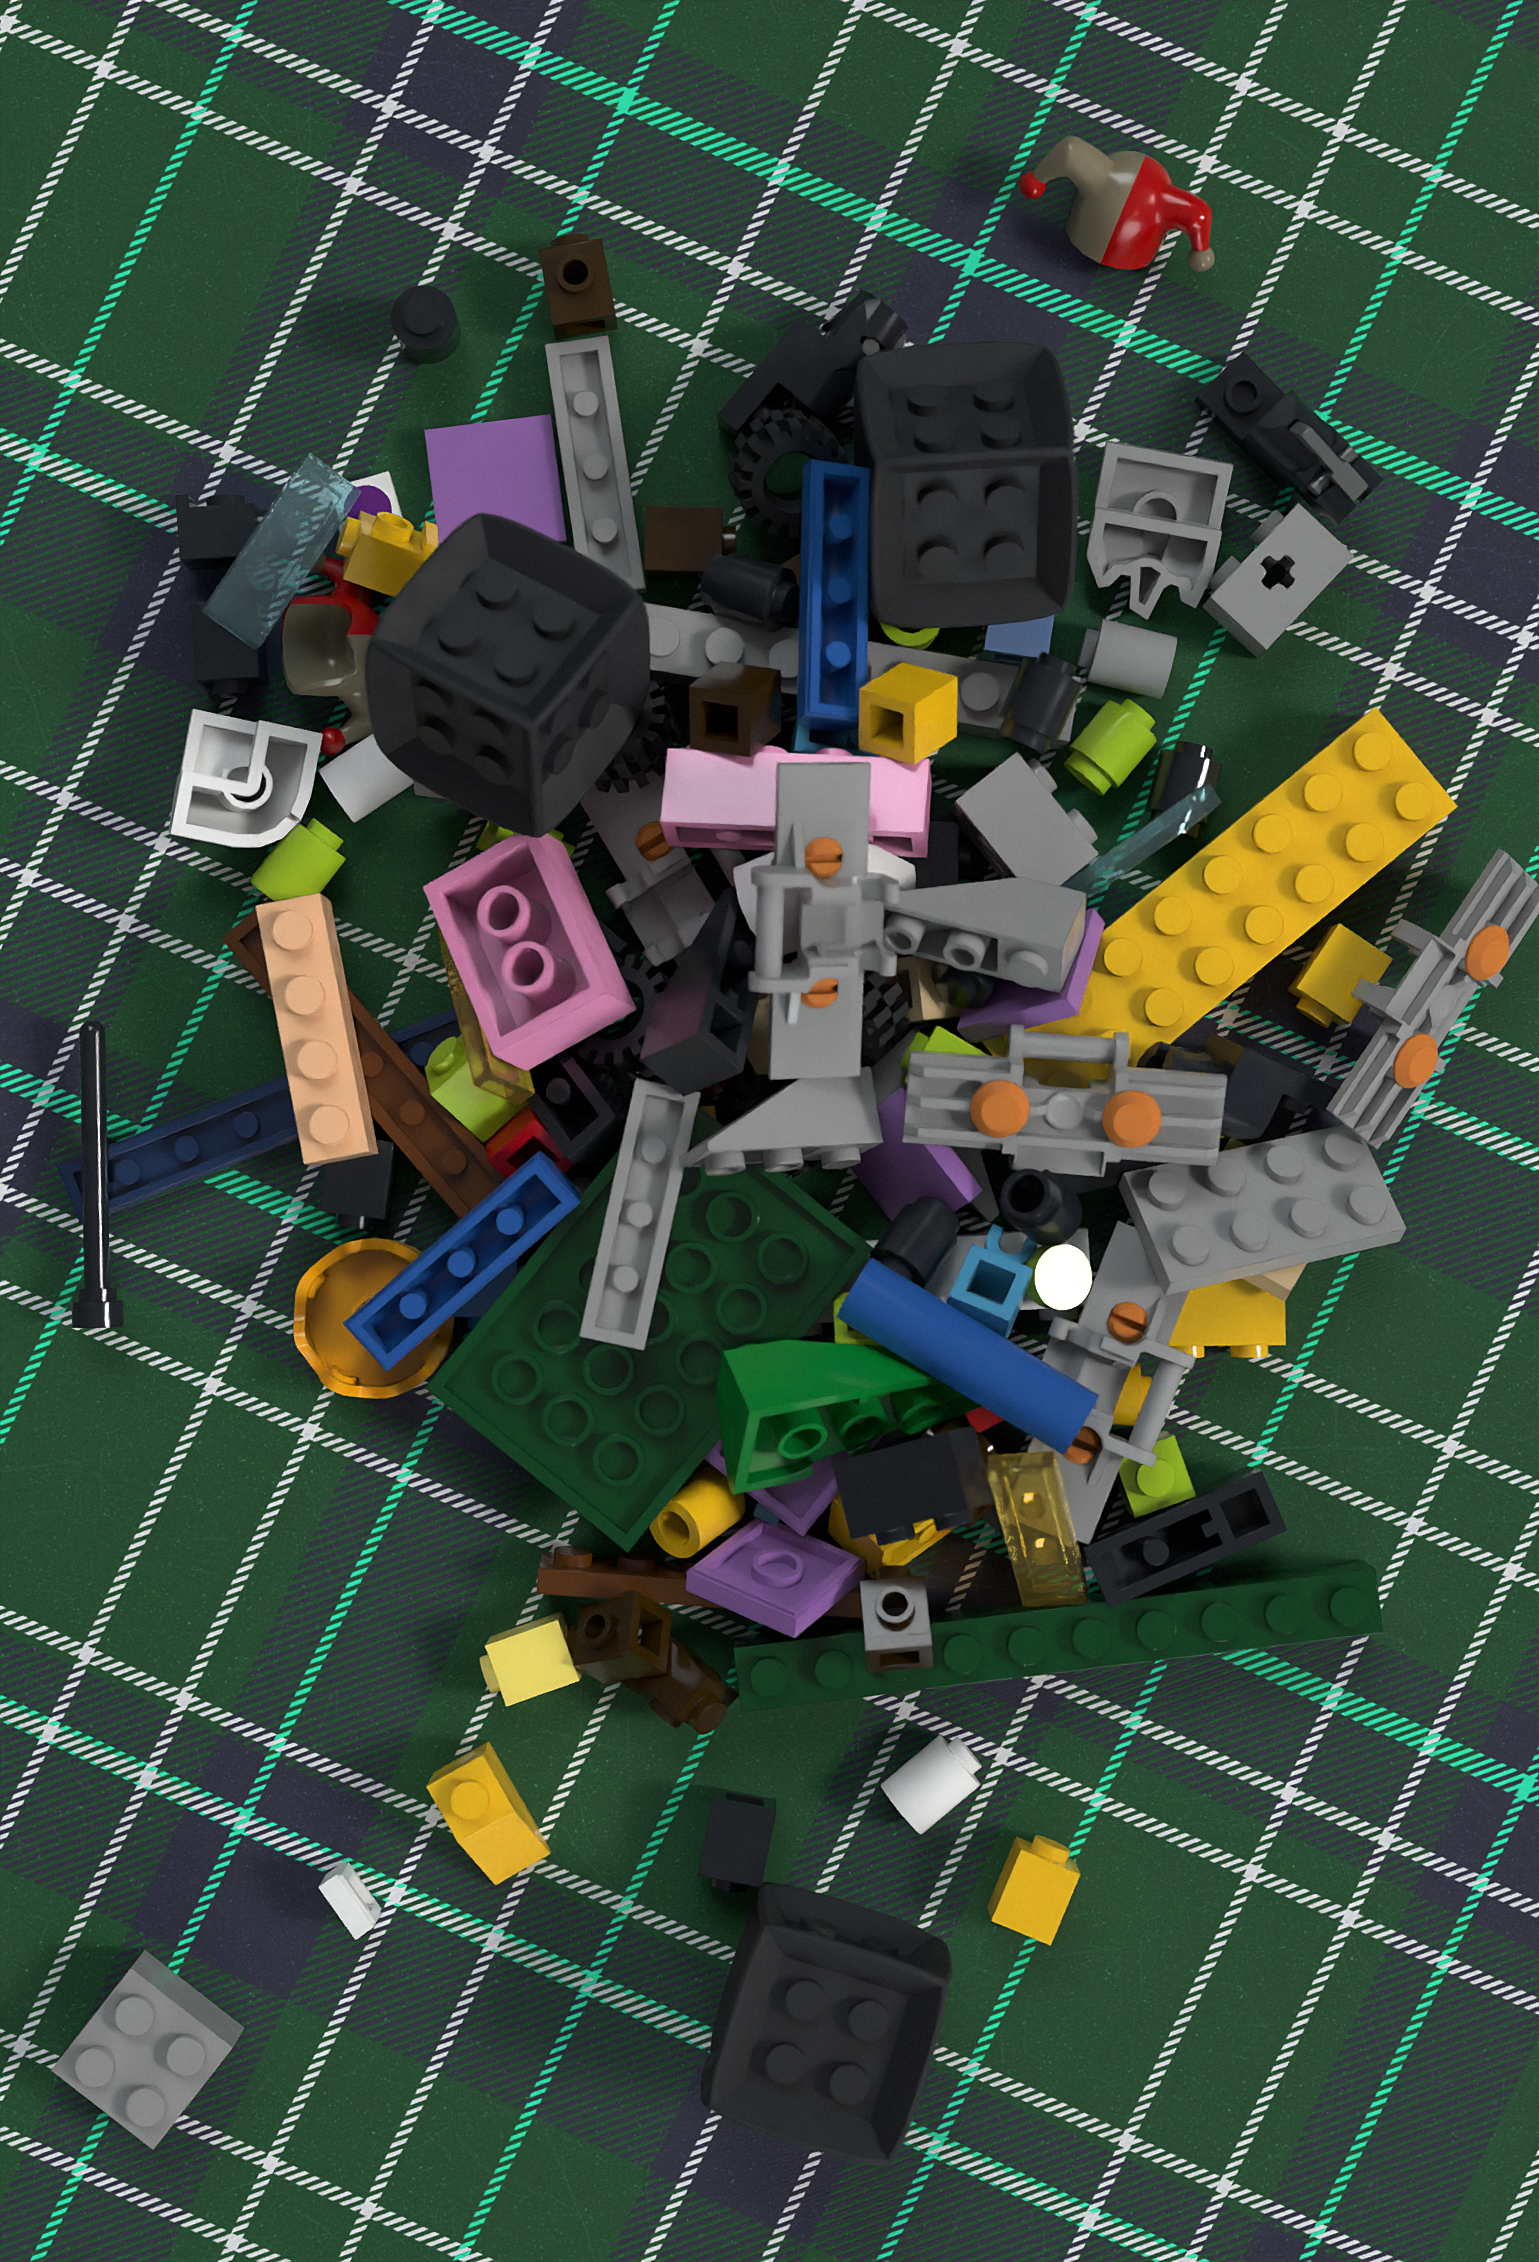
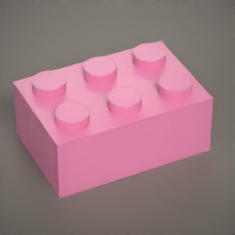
(528, 949)

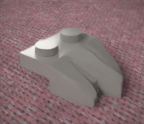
(1157, 522)

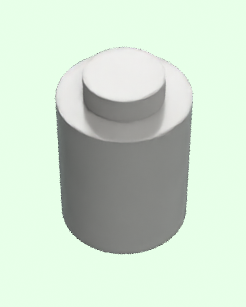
(1128, 658)

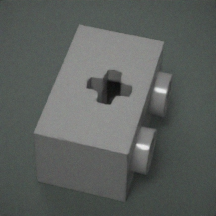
(1305, 554)

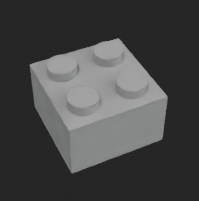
(1023, 826)
(148, 2049)

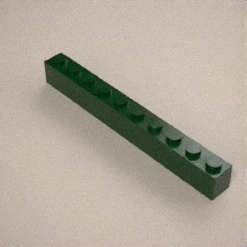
(1045, 1640)

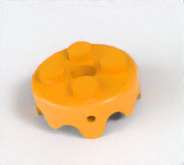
(336, 1290)

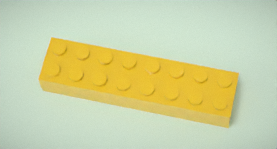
(1249, 895)

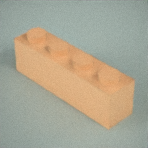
(316, 1029)

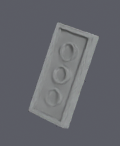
(1261, 1209)

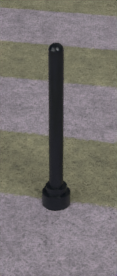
(96, 1302)

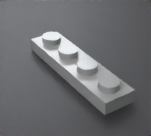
(595, 456)
(639, 1215)

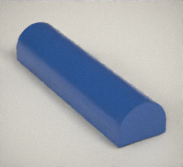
(833, 594)
(463, 1260)
(967, 1356)

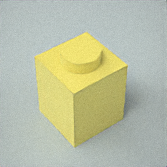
(529, 1660)

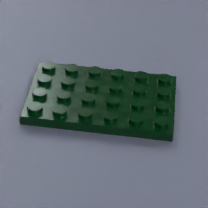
(627, 1424)

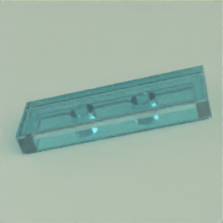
(281, 551)
(1145, 841)

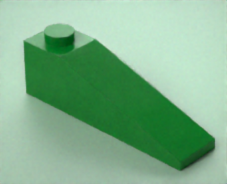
(810, 1400)

